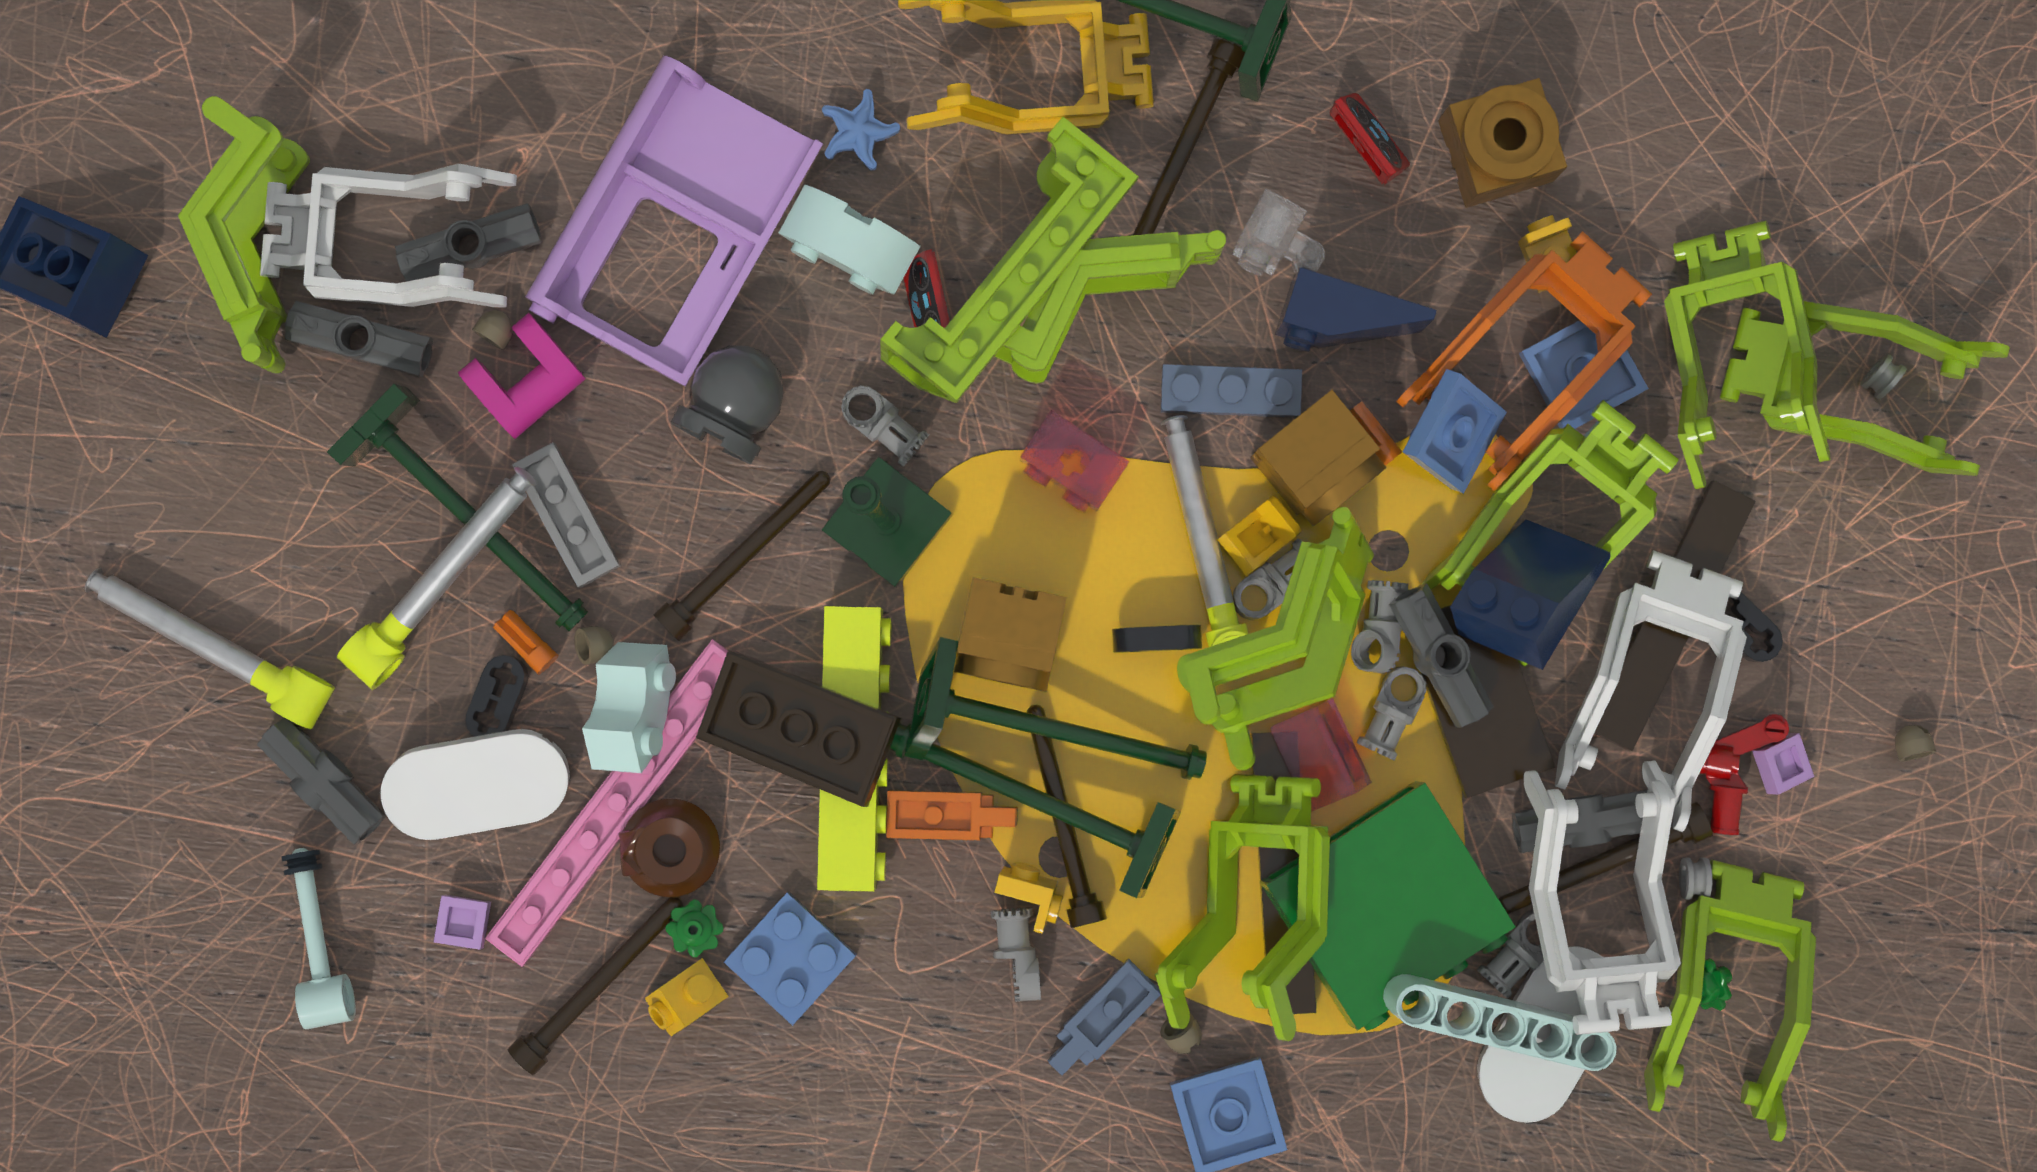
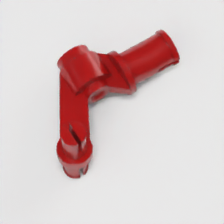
(1723, 766)

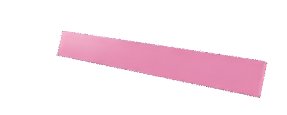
(605, 815)

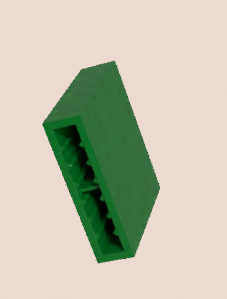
(1397, 904)

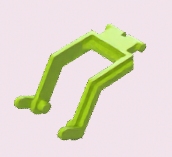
(227, 217)
(1103, 268)
(1723, 277)
(1768, 376)
(1602, 457)
(1313, 622)
(1269, 819)
(1757, 914)

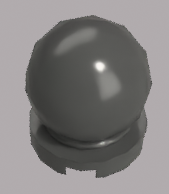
(733, 398)

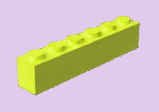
(855, 669)

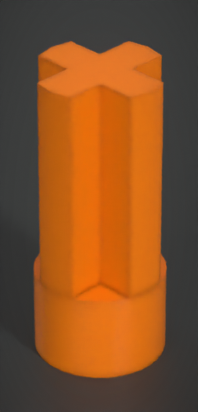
(1388, 448)
(526, 642)

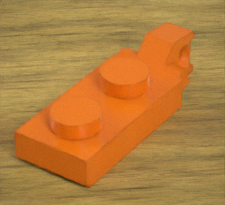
(945, 815)

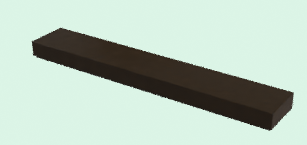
(1656, 648)
(1302, 987)

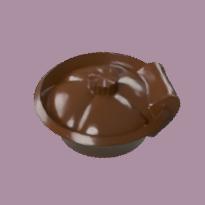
(669, 848)

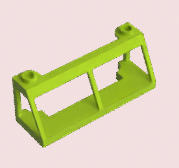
(1083, 191)

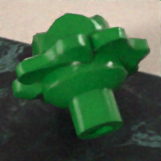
(694, 928)
(1715, 987)

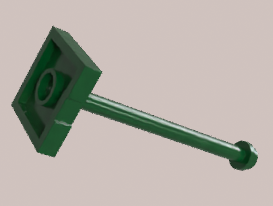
(1258, 41)
(379, 430)
(886, 521)
(937, 701)
(1144, 847)

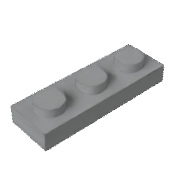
(568, 516)

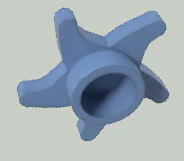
(858, 130)

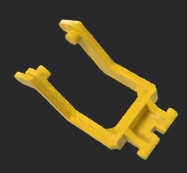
(1105, 62)

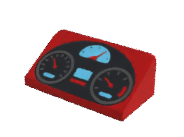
(1369, 137)
(925, 290)

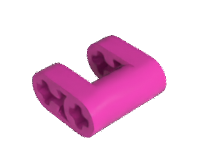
(533, 393)

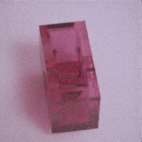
(1062, 438)

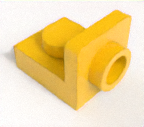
(1547, 236)

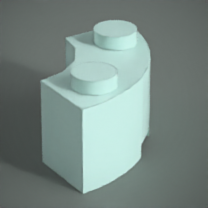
(843, 237)
(629, 707)

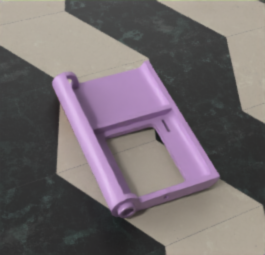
(704, 162)

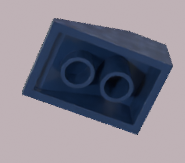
(66, 266)
(1334, 312)
(1527, 592)

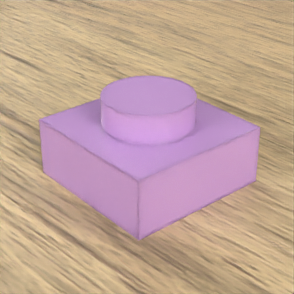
(1783, 764)
(462, 922)

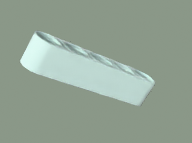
(1481, 1010)

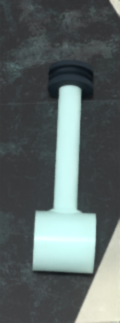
(324, 998)

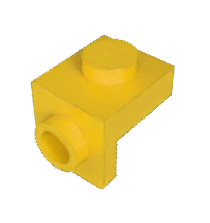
(1260, 535)
(1026, 885)
(685, 998)

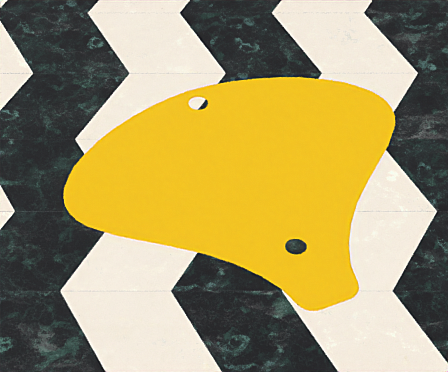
(1139, 570)

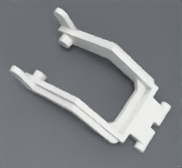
(310, 230)
(1684, 606)
(1608, 983)

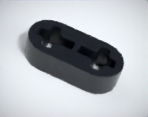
(1757, 623)
(1157, 638)
(486, 693)

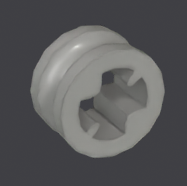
(1883, 376)
(1695, 878)

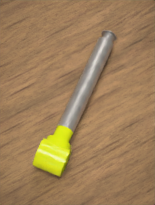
(1202, 534)
(378, 648)
(290, 690)

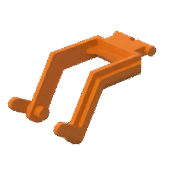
(1589, 294)

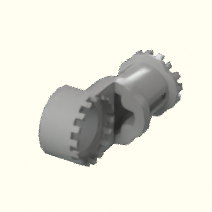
(883, 420)
(1272, 580)
(1380, 626)
(1394, 712)
(1015, 945)
(1514, 958)

